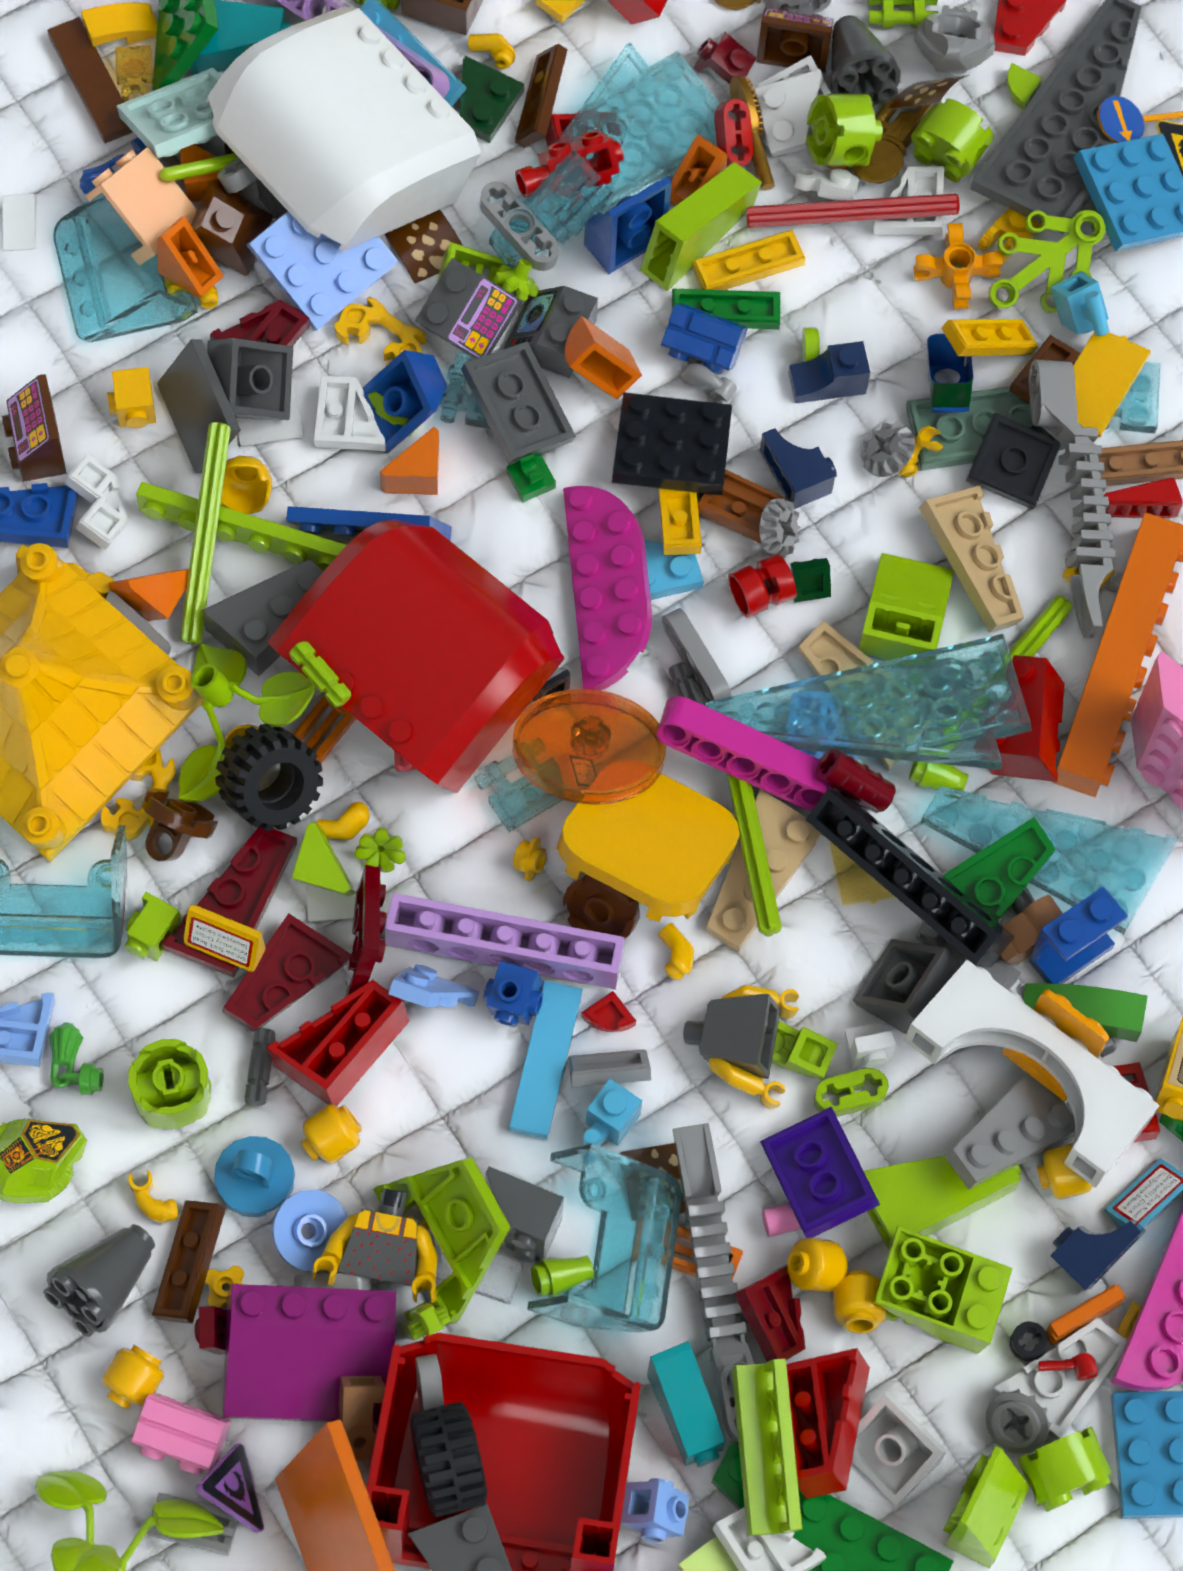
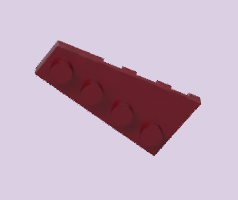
(240, 892)

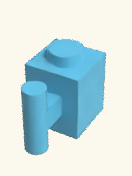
(1081, 305)
(611, 1114)

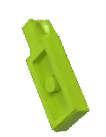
(423, 1320)

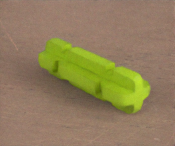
(320, 674)

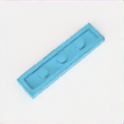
(545, 1060)

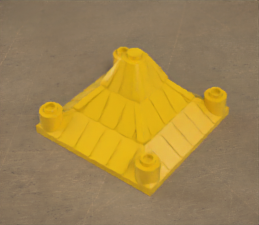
(77, 701)

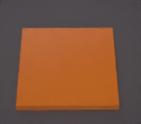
(332, 1506)

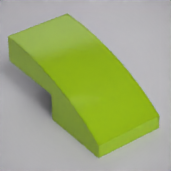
(803, 1051)

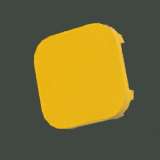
(653, 846)

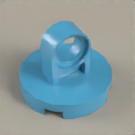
(254, 1176)

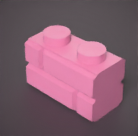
(180, 1433)

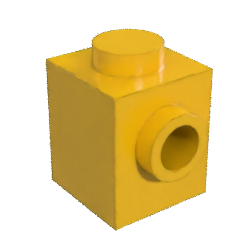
(132, 397)

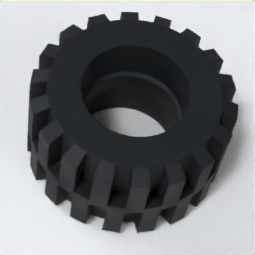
(287, 795)
(448, 1459)

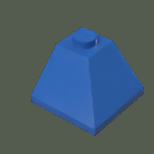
(410, 390)

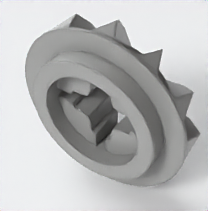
(901, 446)
(776, 536)
(1015, 1437)

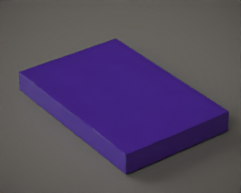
(819, 1173)

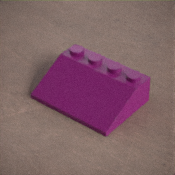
(296, 1343)

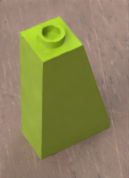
(698, 224)
(929, 1196)

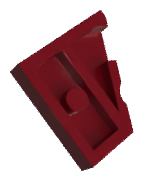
(274, 324)
(773, 1315)

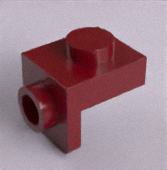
(724, 57)
(211, 1329)

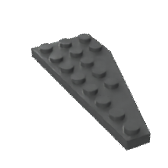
(1035, 157)

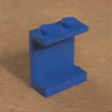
(1076, 937)

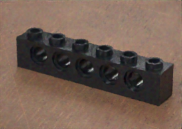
(910, 878)

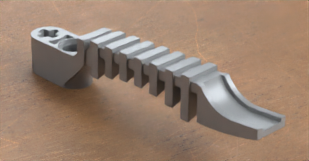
(1055, 409)
(714, 1272)

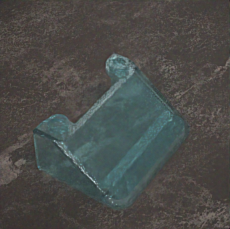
(105, 284)

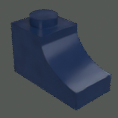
(833, 374)
(800, 472)
(1091, 1255)

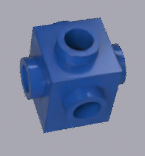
(514, 994)

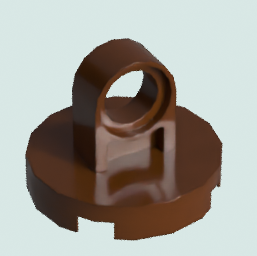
(176, 819)
(600, 907)

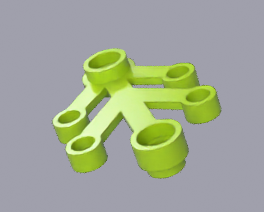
(1051, 254)

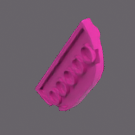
(607, 584)
(1155, 1344)

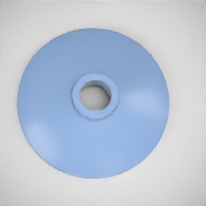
(317, 1210)

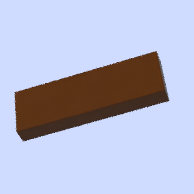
(541, 95)
(188, 1261)

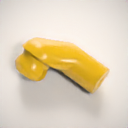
(497, 47)
(349, 824)

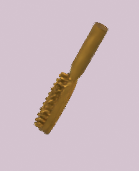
(742, 90)

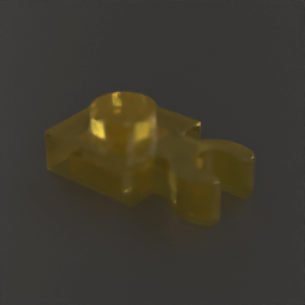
(133, 69)

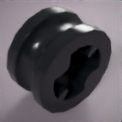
(1019, 1332)

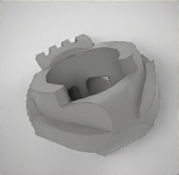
(954, 40)

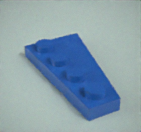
(37, 515)
(349, 522)

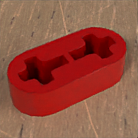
(734, 133)

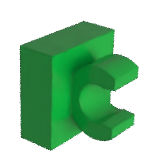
(531, 477)

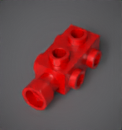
(604, 160)

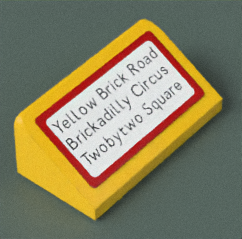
(223, 938)

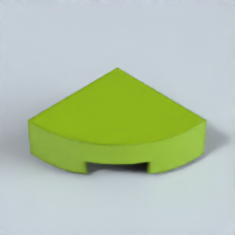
(1022, 85)

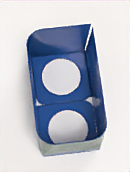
(948, 396)

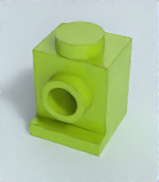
(151, 927)

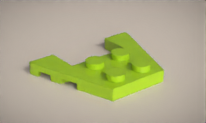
(463, 1222)

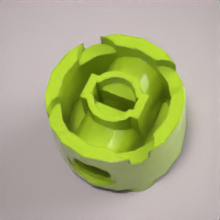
(842, 130)
(951, 138)
(170, 1084)
(1065, 1467)

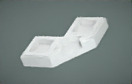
(100, 488)

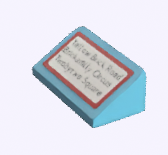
(1147, 1195)

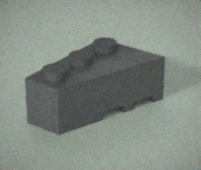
(254, 614)

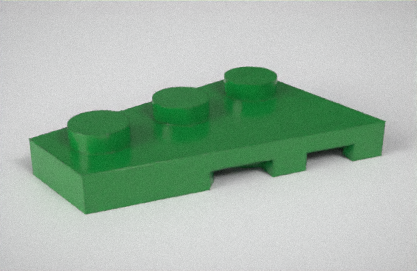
(1004, 868)

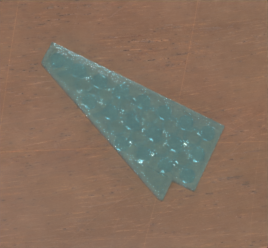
(650, 114)
(911, 708)

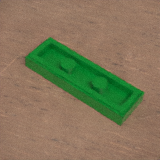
(745, 308)

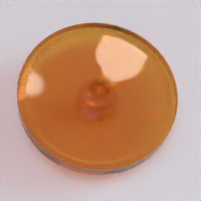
(588, 746)

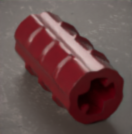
(855, 780)

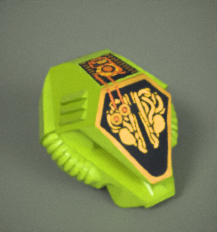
(37, 1159)

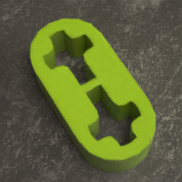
(848, 1084)

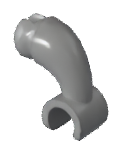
(722, 388)

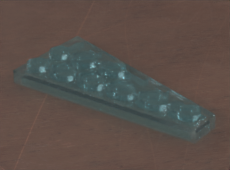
(1086, 848)

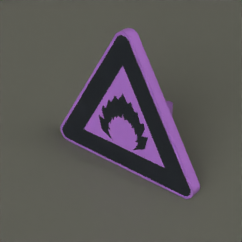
(232, 1488)

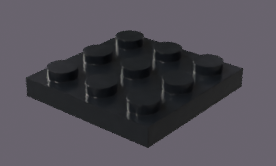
(672, 443)

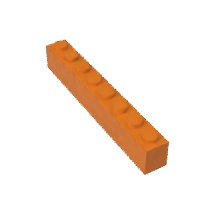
(1120, 656)

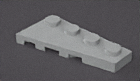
(1013, 1131)

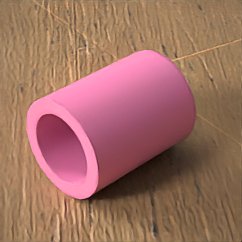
(779, 1220)

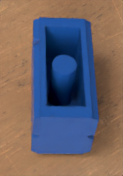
(703, 337)

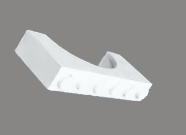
(982, 1012)

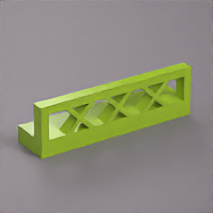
(766, 1448)

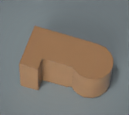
(1027, 927)
(356, 1411)

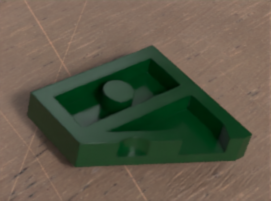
(487, 98)

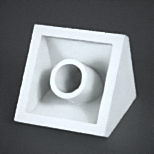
(895, 1449)

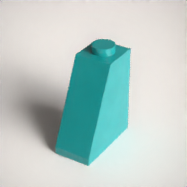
(238, 30)
(686, 1404)

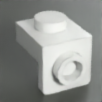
(870, 1045)

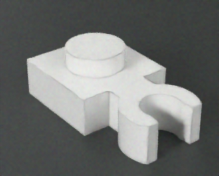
(832, 184)

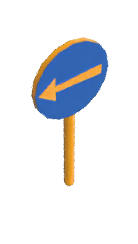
(1123, 121)

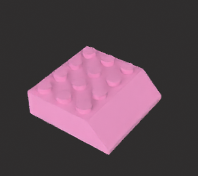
(1159, 728)

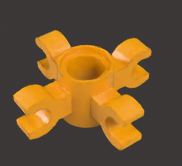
(961, 254)

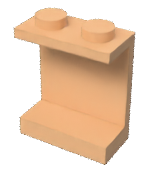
(143, 199)

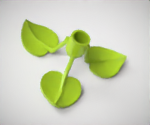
(216, 678)
(75, 1490)

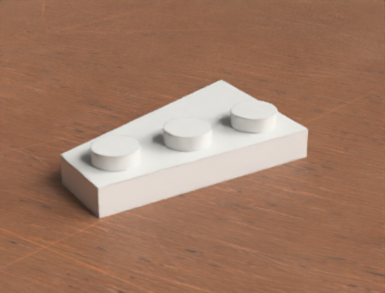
(1060, 1389)

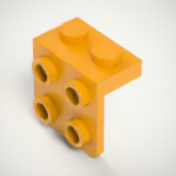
(1069, 1022)

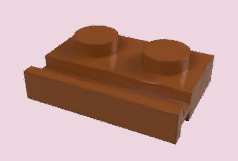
(738, 506)

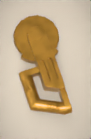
(889, 151)

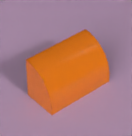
(600, 358)

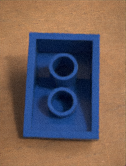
(627, 228)

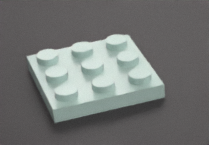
(173, 114)

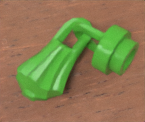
(64, 1045)

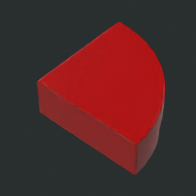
(609, 1015)

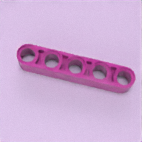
(741, 751)

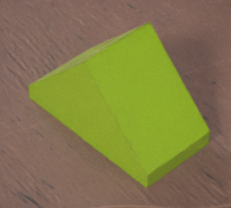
(319, 865)

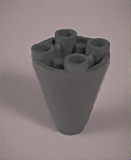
(862, 62)
(100, 1279)

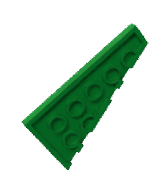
(181, 35)
(841, 1531)

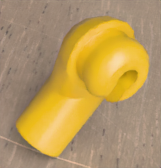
(681, 952)

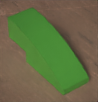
(1116, 1010)

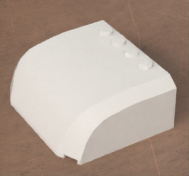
(343, 128)

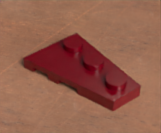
(367, 928)
(289, 969)

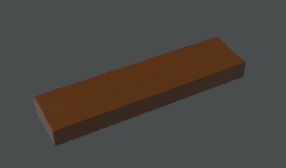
(89, 78)

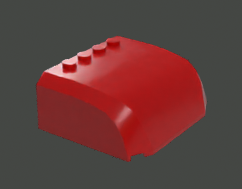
(425, 646)
(549, 1444)

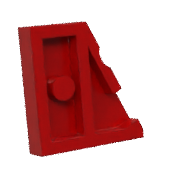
(1021, 22)

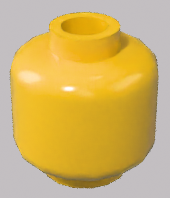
(331, 1133)
(1058, 1177)
(817, 1264)
(855, 1302)
(132, 1376)

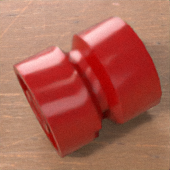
(750, 589)

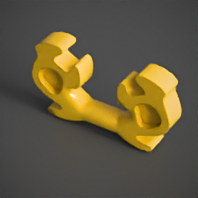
(356, 321)
(138, 820)

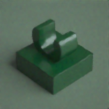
(811, 579)

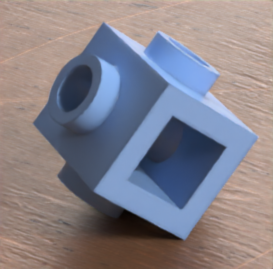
(655, 1509)

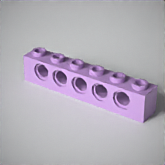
(497, 937)

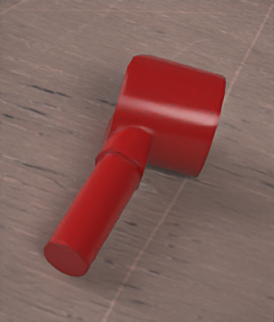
(1083, 1364)

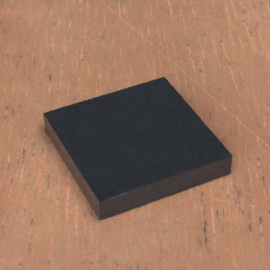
(1013, 461)

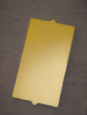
(1105, 376)

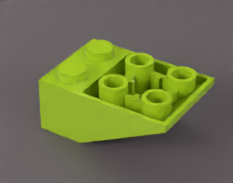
(905, 608)
(943, 1289)
(986, 1508)

